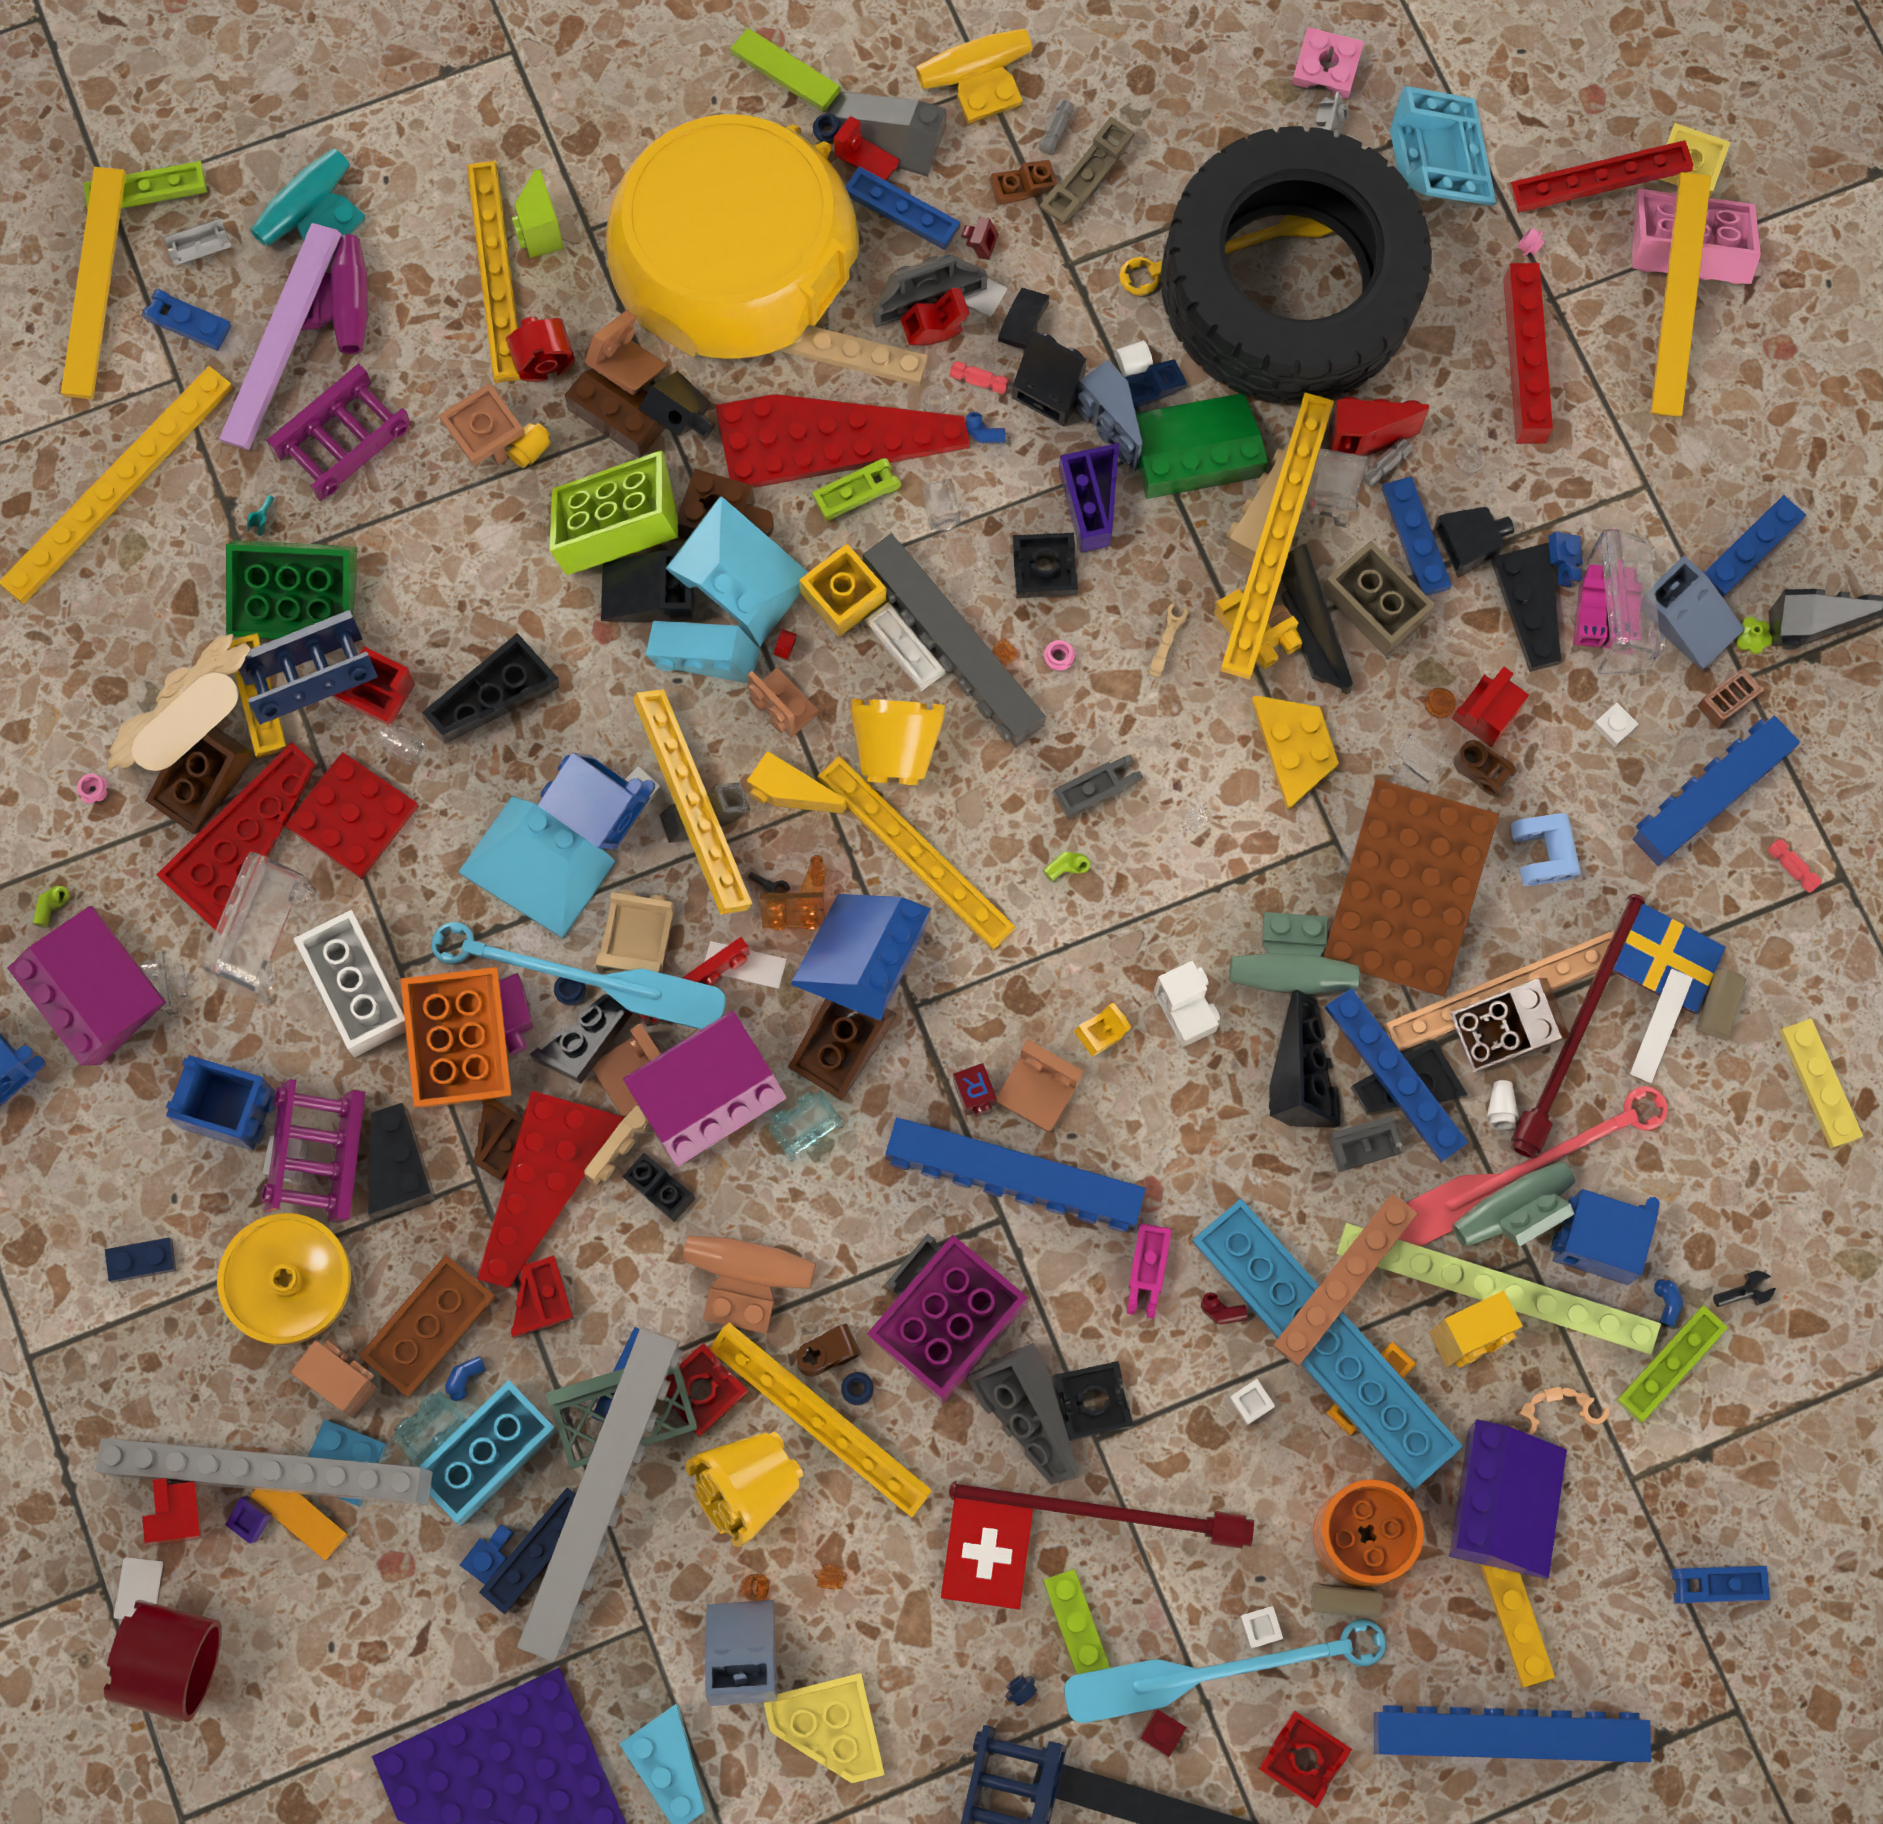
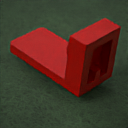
(859, 152)

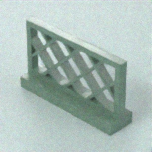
(605, 1385)

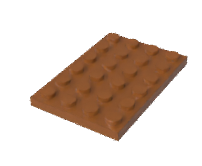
(1410, 886)

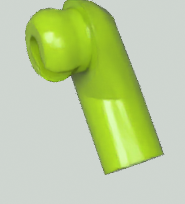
(1067, 862)
(49, 902)

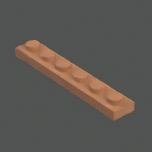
(1344, 1280)

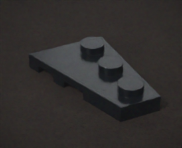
(584, 1042)
(1430, 1067)

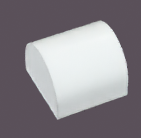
(1133, 358)

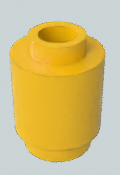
(529, 446)

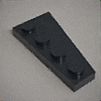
(1530, 597)

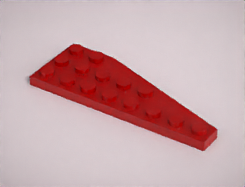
(801, 437)

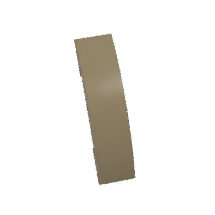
(1089, 172)

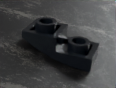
(1023, 318)
(658, 1187)

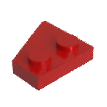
(541, 1298)

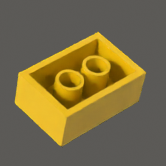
(1476, 1330)

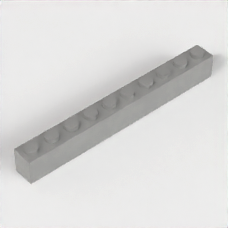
(265, 1471)
(599, 1493)

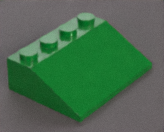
(1199, 446)
(286, 586)

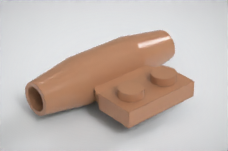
(745, 1278)

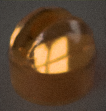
(1005, 651)
(762, 1587)

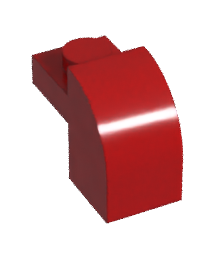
(936, 322)

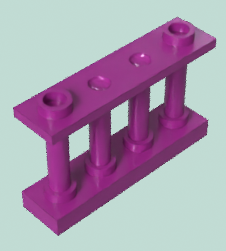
(333, 404)
(344, 1139)

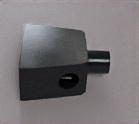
(678, 406)
(1472, 537)

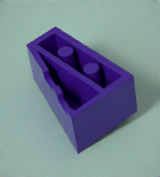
(1090, 493)

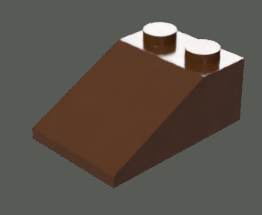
(200, 780)
(839, 1047)

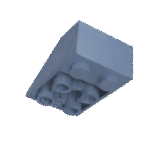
(1108, 404)
(1694, 613)
(740, 1653)

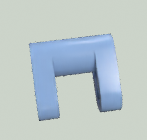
(1560, 846)

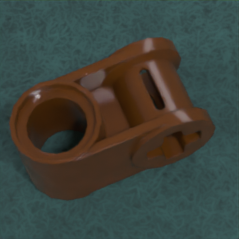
(1485, 769)
(833, 1348)

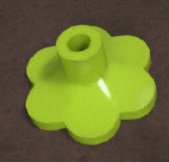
(1754, 640)

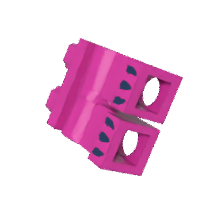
(1591, 613)

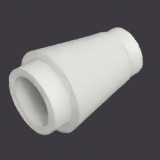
(1502, 1107)

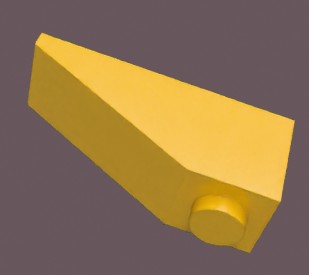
(788, 787)

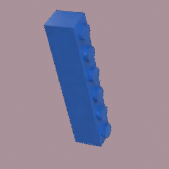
(1716, 790)

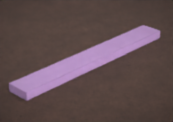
(280, 336)

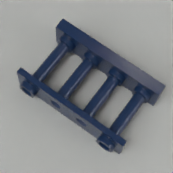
(299, 648)
(1041, 1793)

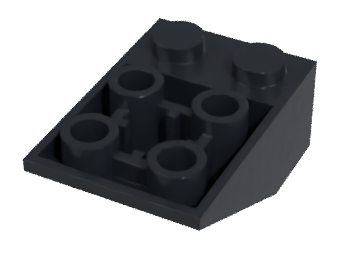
(1049, 378)
(644, 590)

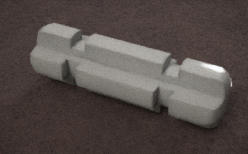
(1056, 126)
(1387, 462)

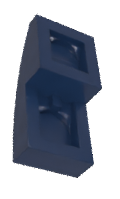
(1156, 383)

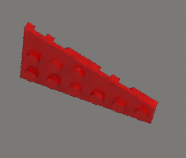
(252, 822)
(544, 1171)

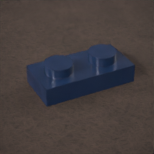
(140, 1260)

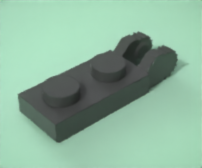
(1095, 787)

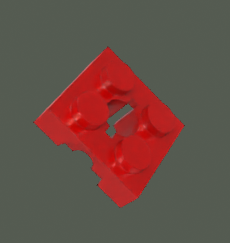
(725, 1388)
(1281, 1766)

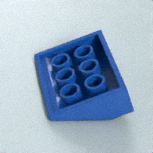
(862, 951)

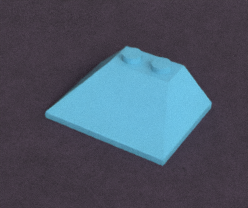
(1441, 146)
(739, 570)
(537, 865)

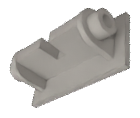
(1332, 114)
(197, 241)

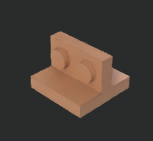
(482, 426)

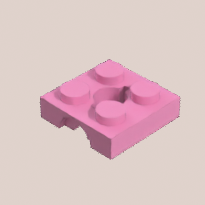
(1316, 49)

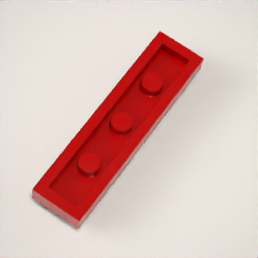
(710, 971)

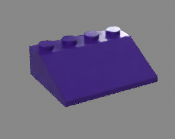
(1508, 1500)

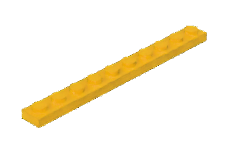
(115, 485)
(1277, 536)

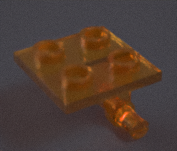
(797, 909)

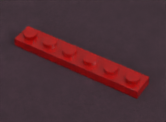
(1601, 176)

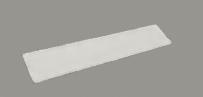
(1661, 1026)

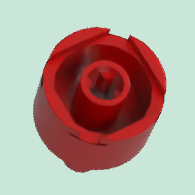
(540, 348)

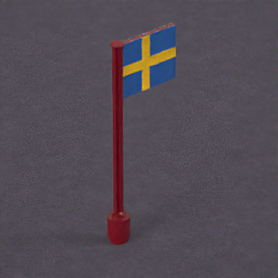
(1644, 952)

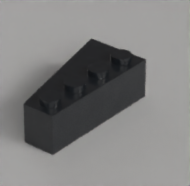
(492, 689)

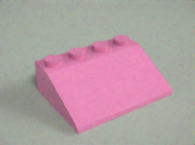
(1729, 241)

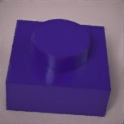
(248, 1519)

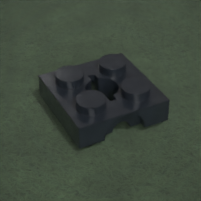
(1034, 582)
(1085, 1423)

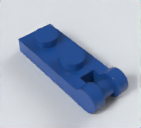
(187, 320)
(1722, 1584)

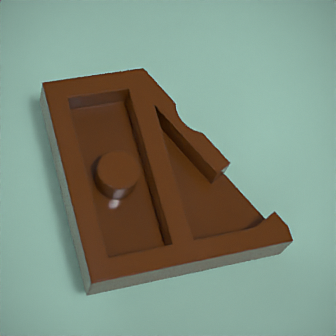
(496, 1138)

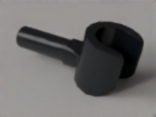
(769, 885)

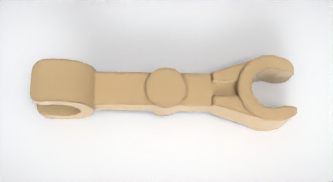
(1172, 625)

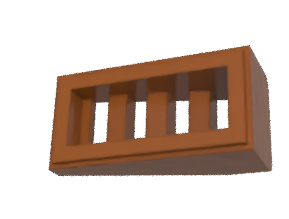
(1712, 709)

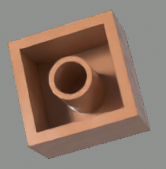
(329, 1375)

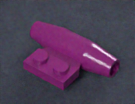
(343, 297)

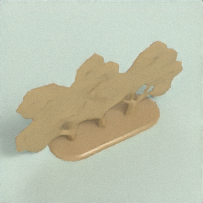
(185, 711)

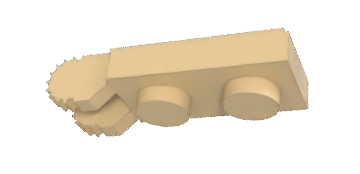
(618, 1143)

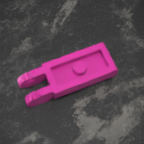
(1148, 1266)

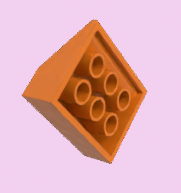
(455, 1037)

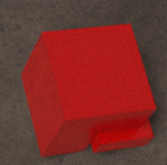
(384, 695)
(1491, 707)
(175, 1514)

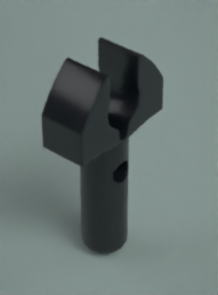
(1746, 1291)

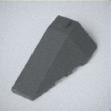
(897, 125)
(1025, 1402)

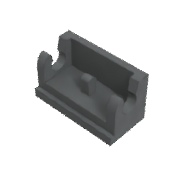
(1365, 1143)
(912, 1265)

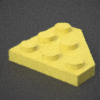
(830, 1726)

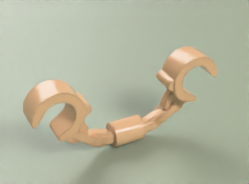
(1555, 1394)

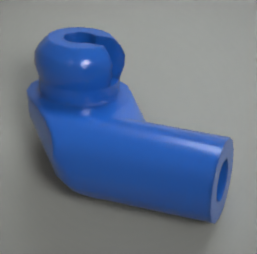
(981, 432)
(1672, 1299)
(459, 1376)

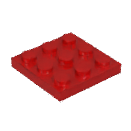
(351, 815)

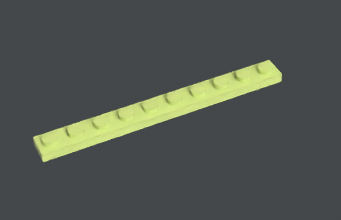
(1523, 1295)

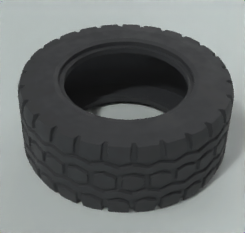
(1310, 178)

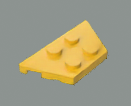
(1296, 745)

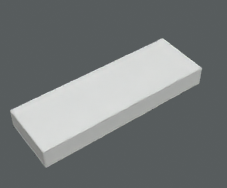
(904, 646)

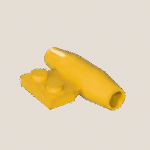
(979, 72)

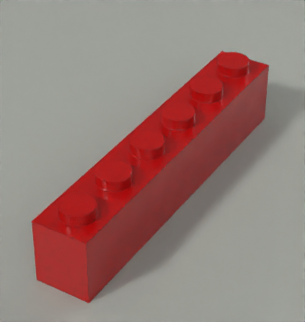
(1527, 353)

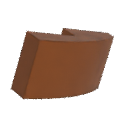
(1021, 184)

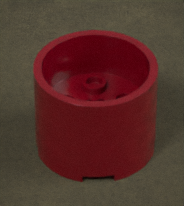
(163, 1660)

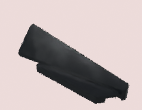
(1315, 626)

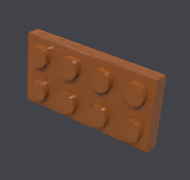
(427, 1326)

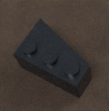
(396, 1165)

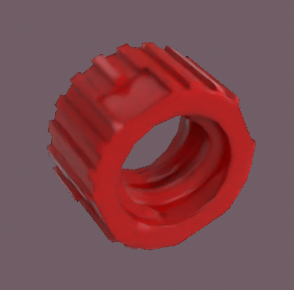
(785, 644)

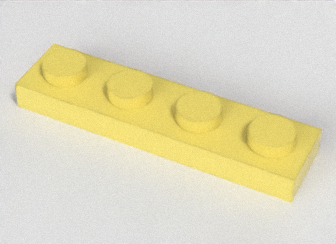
(1821, 1083)

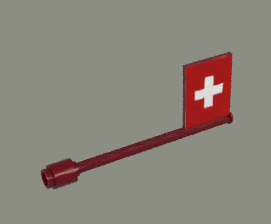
(993, 1534)

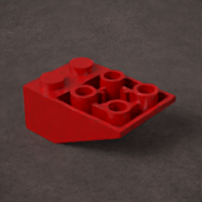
(1373, 425)

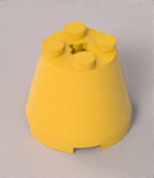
(895, 738)
(744, 1483)

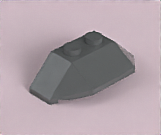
(926, 285)

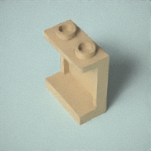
(636, 933)

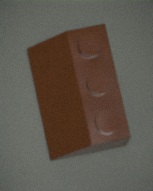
(613, 411)

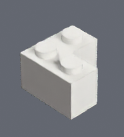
(1184, 1004)

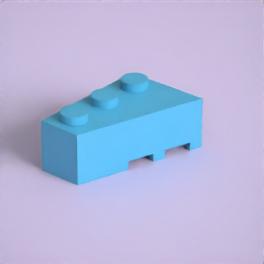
(703, 649)
(667, 1766)

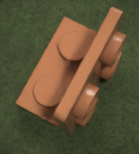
(620, 358)
(782, 701)
(622, 1062)
(1039, 1086)

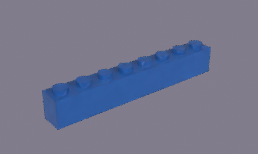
(1015, 1174)
(1512, 1736)

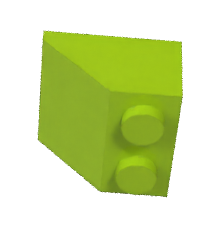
(536, 219)

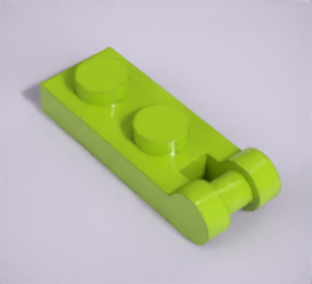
(855, 489)

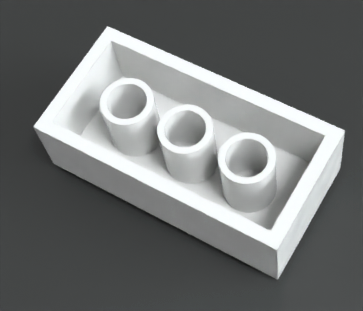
(352, 983)

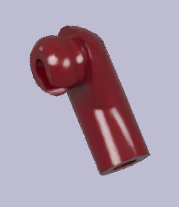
(1220, 1312)

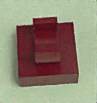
(981, 237)

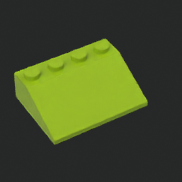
(612, 513)

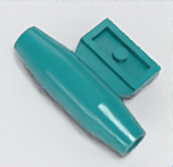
(309, 201)

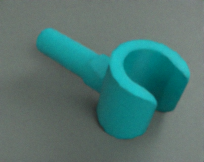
(259, 518)

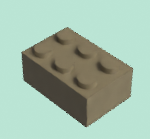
(1378, 598)

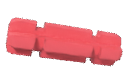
(979, 377)
(1795, 865)

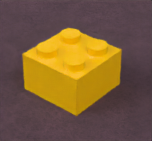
(842, 590)

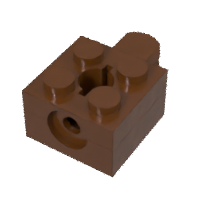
(704, 492)

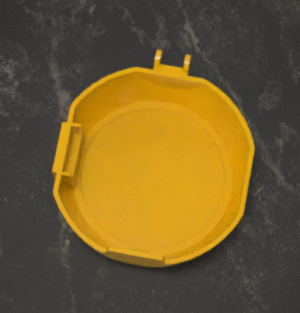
(731, 236)

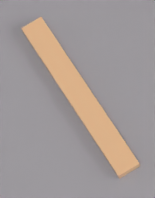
(1559, 969)

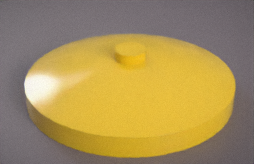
(284, 1279)

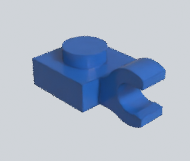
(1567, 554)
(486, 1557)

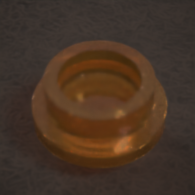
(1440, 702)
(830, 1576)

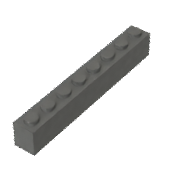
(954, 642)

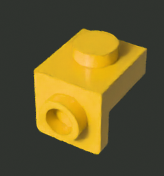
(1103, 1030)

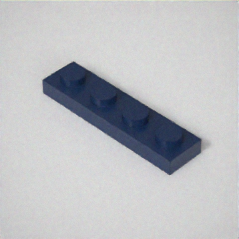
(529, 1556)

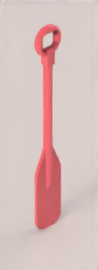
(1450, 1201)

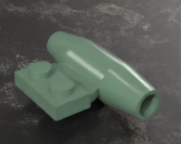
(1294, 958)
(1520, 1208)

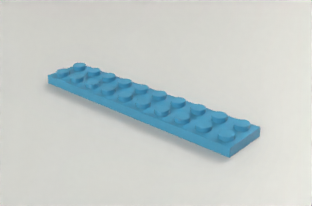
(1342, 1360)

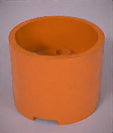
(1393, 1526)

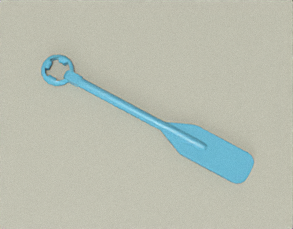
(636, 990)
(1159, 1682)

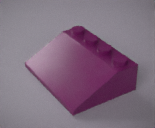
(87, 987)
(704, 1088)
(948, 1318)

